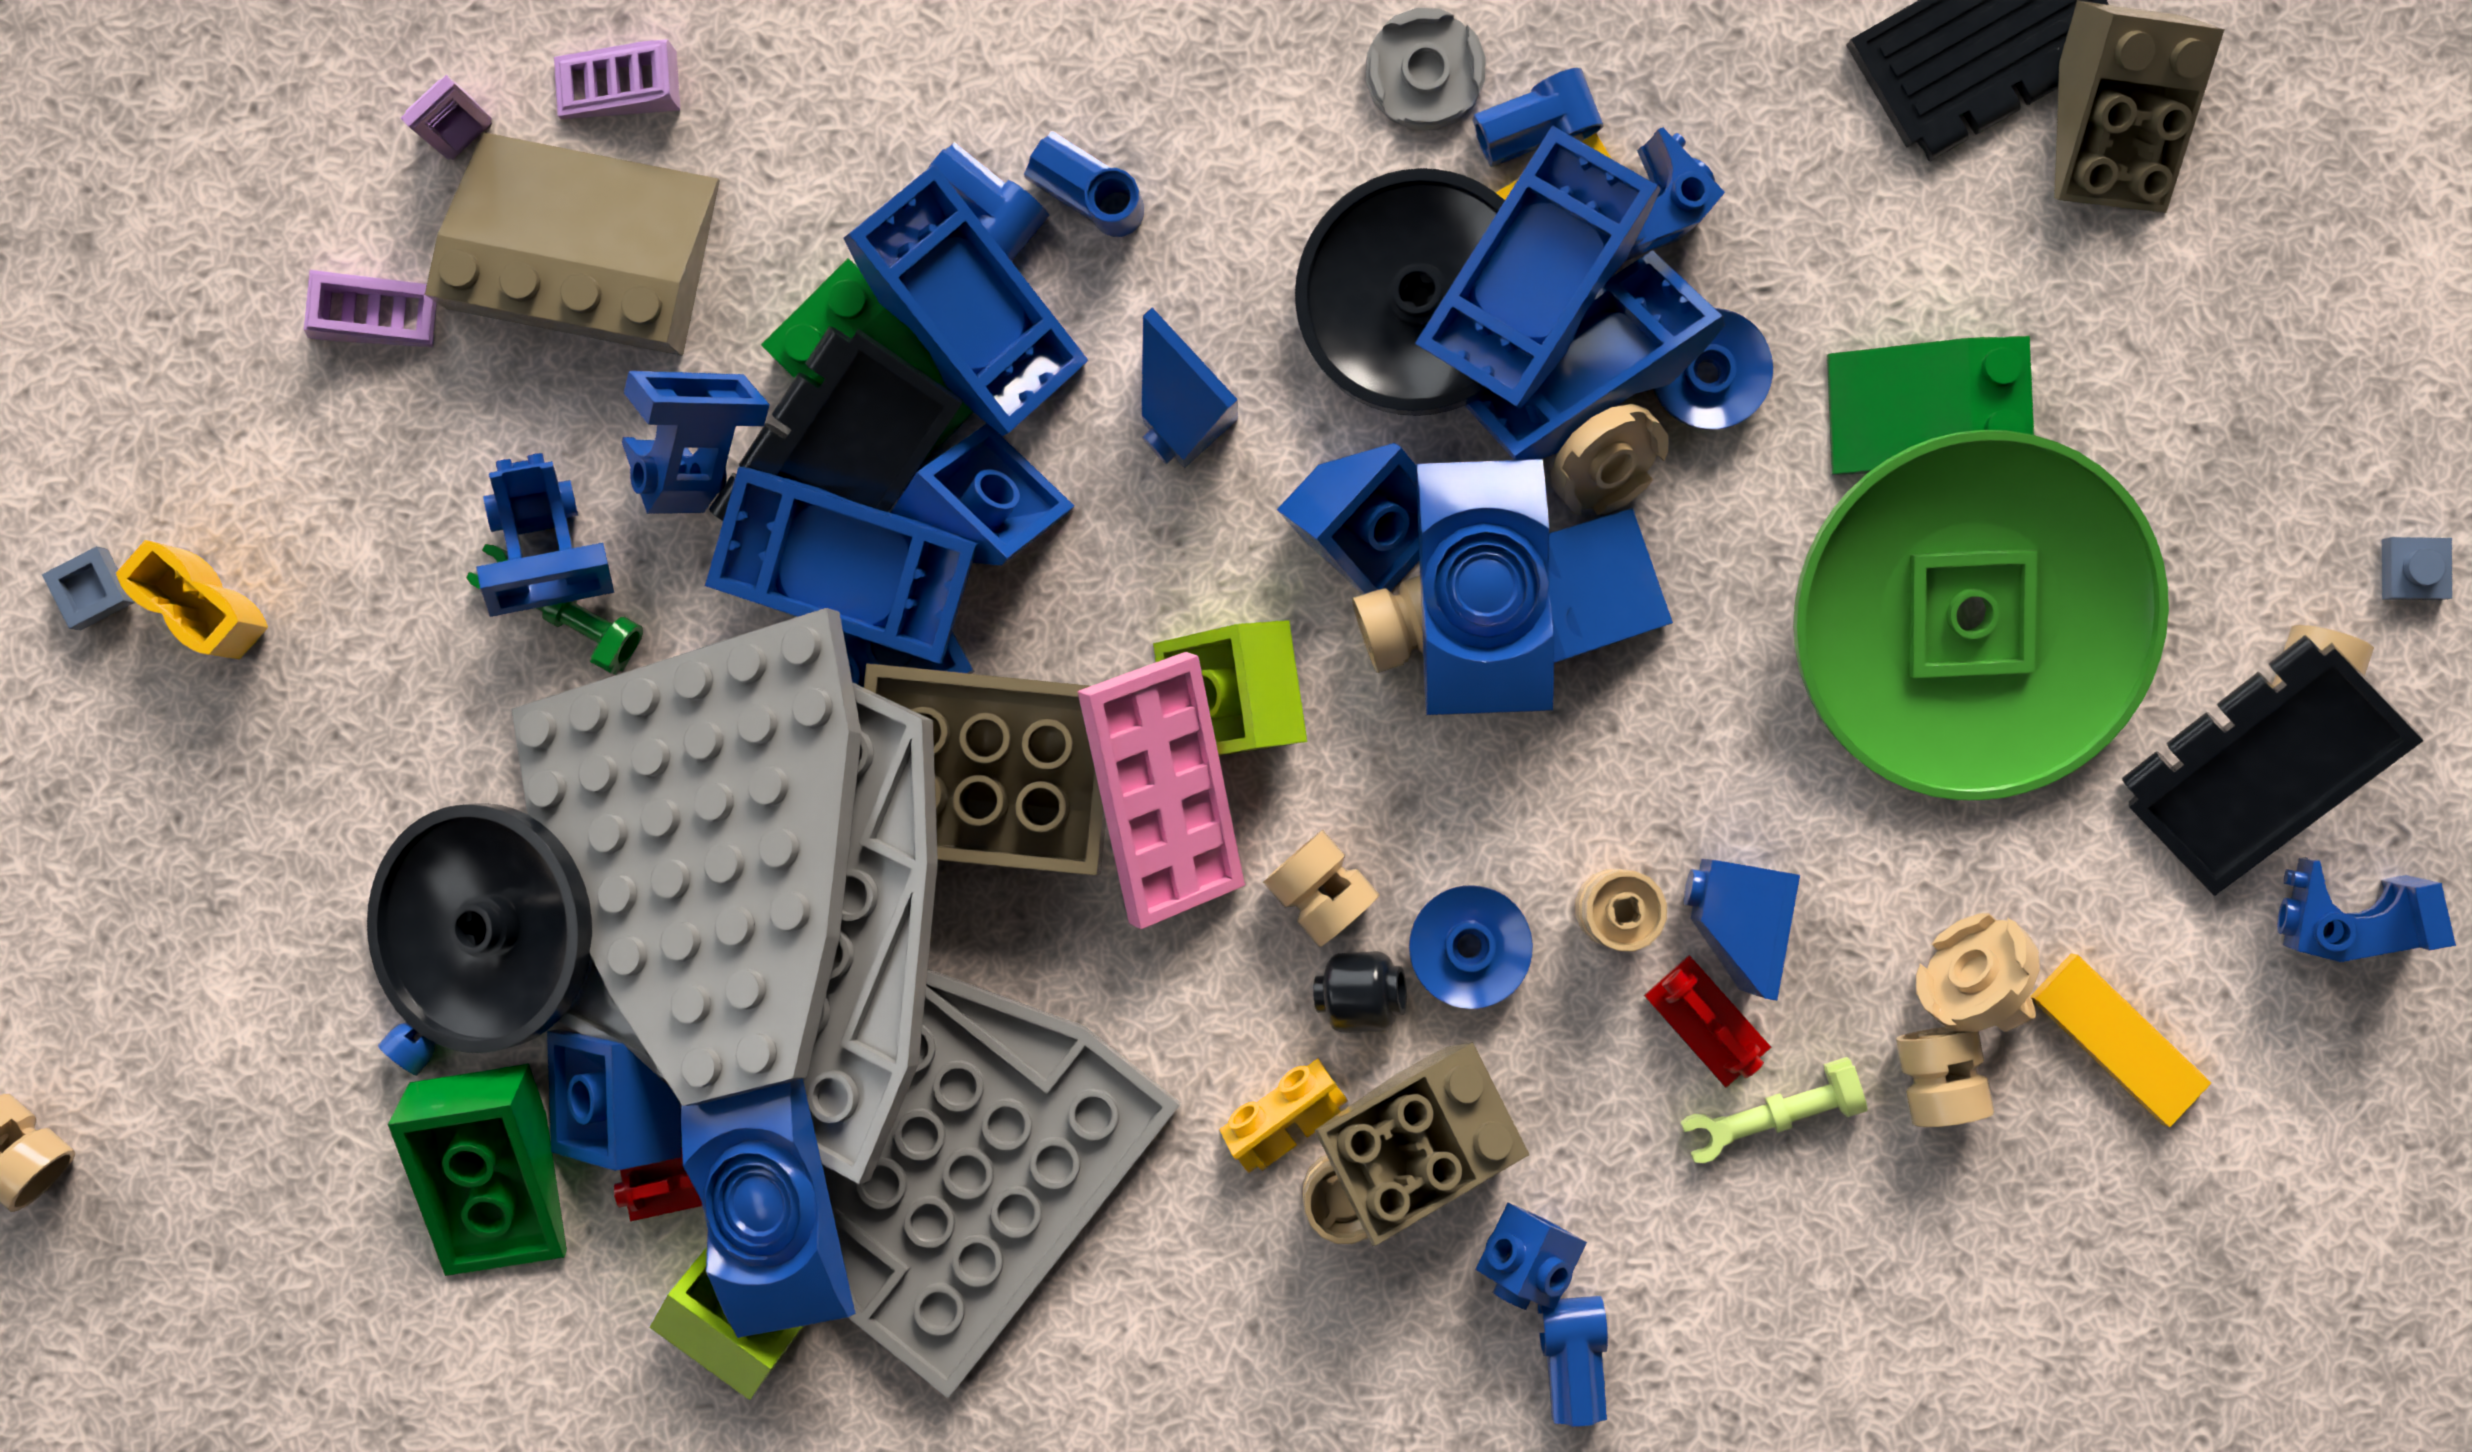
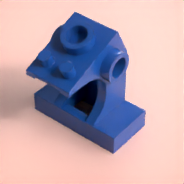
(1685, 192)
(688, 413)
(529, 501)
(2404, 918)

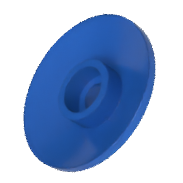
(1742, 380)
(1503, 951)

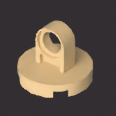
(1609, 459)
(1980, 975)

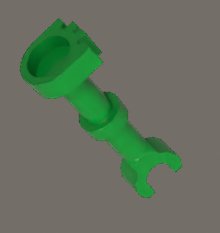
(615, 640)

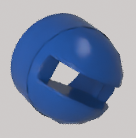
(405, 1050)

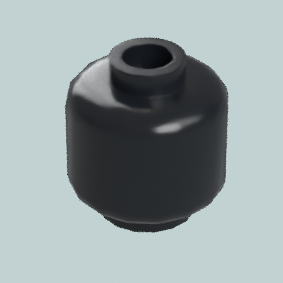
(1361, 992)

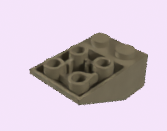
(2128, 103)
(1421, 1140)

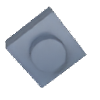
(2416, 568)
(87, 588)

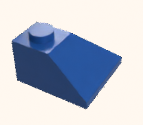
(1180, 396)
(986, 496)
(1361, 516)
(1745, 920)
(608, 1104)

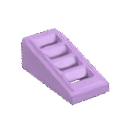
(660, 98)
(447, 118)
(318, 307)

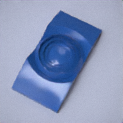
(1539, 267)
(964, 301)
(1630, 341)
(819, 551)
(1485, 587)
(766, 1210)

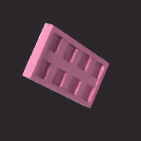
(1162, 788)

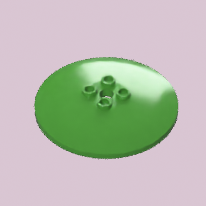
(2065, 631)

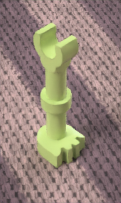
(1779, 1113)

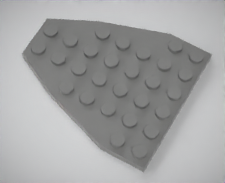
(710, 843)
(879, 972)
(986, 1174)

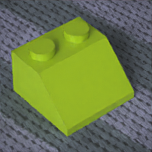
(1247, 684)
(698, 1327)

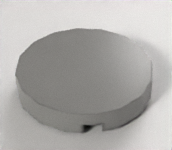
(1425, 91)

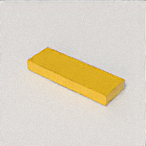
(2120, 1040)

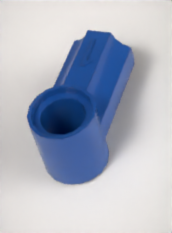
(1524, 122)
(1083, 183)
(1001, 207)
(1574, 1346)

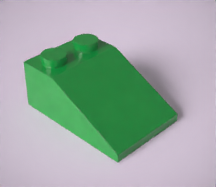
(850, 305)
(1924, 391)
(481, 1168)

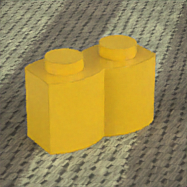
(191, 600)

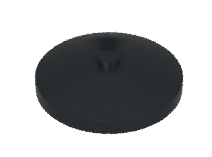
(1378, 277)
(479, 927)

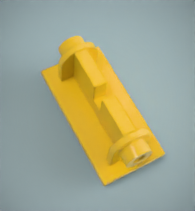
(1258, 1129)

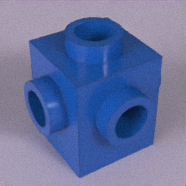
(1530, 1258)

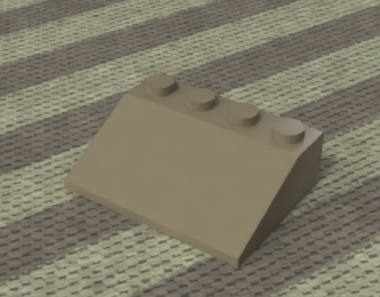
(574, 243)
(1007, 768)

